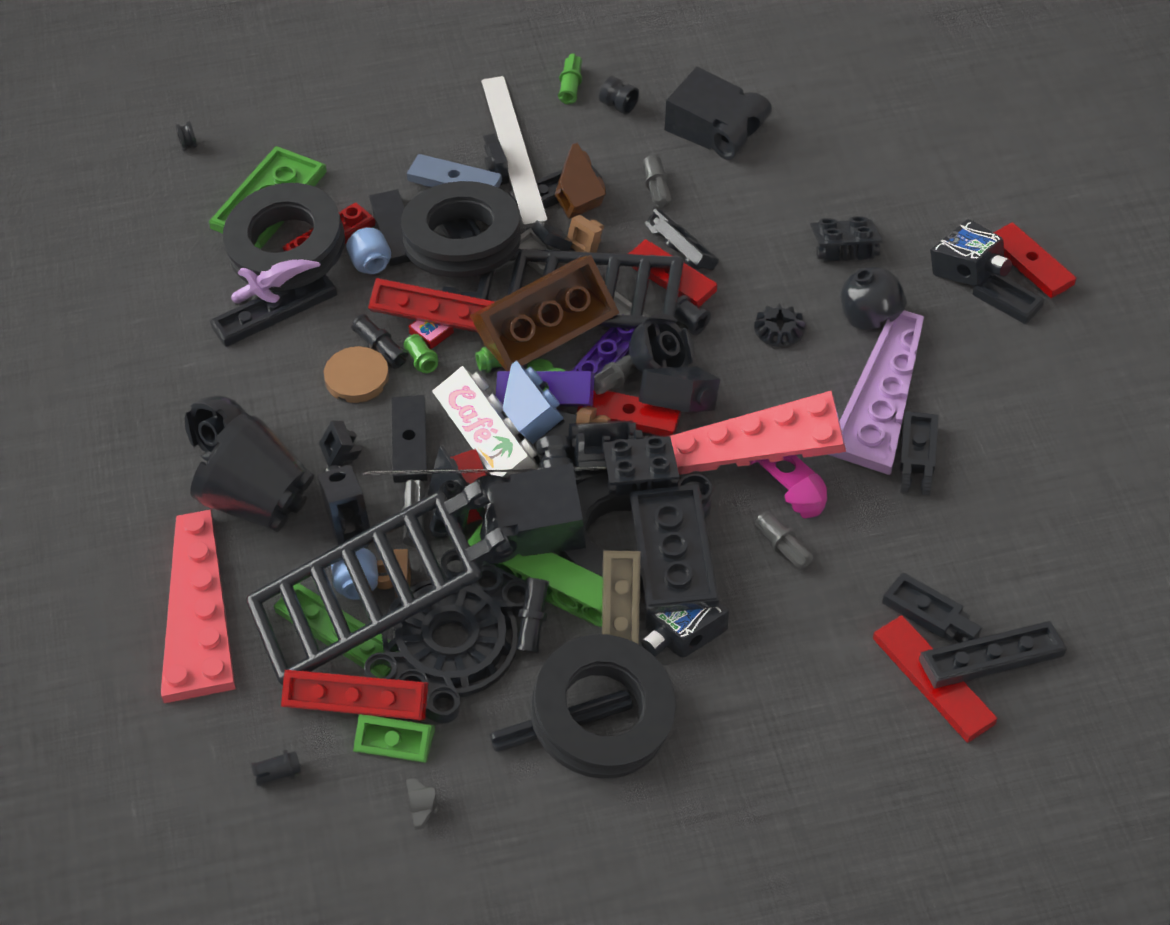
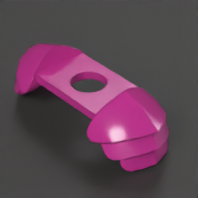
(805, 487)

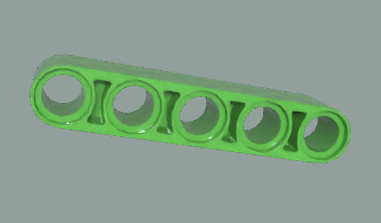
(569, 584)

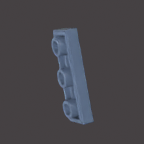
(435, 171)

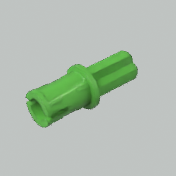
(570, 79)

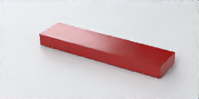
(425, 304)
(354, 694)
(955, 701)

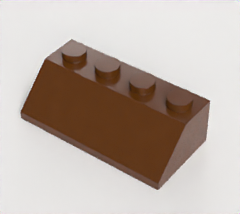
(545, 313)

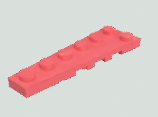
(789, 429)
(196, 631)

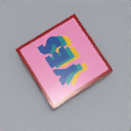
(431, 333)

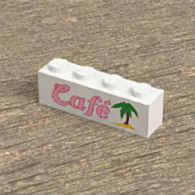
(483, 424)

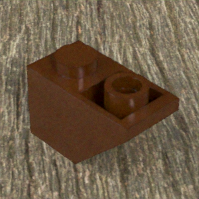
(578, 186)

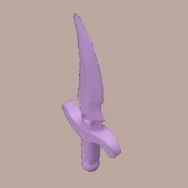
(273, 277)

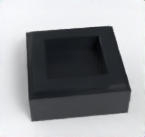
(551, 236)

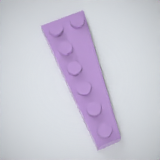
(879, 399)

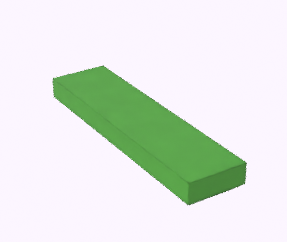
(324, 631)

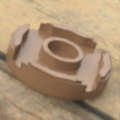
(356, 374)

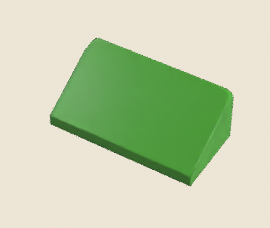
(393, 737)

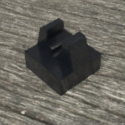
(338, 444)

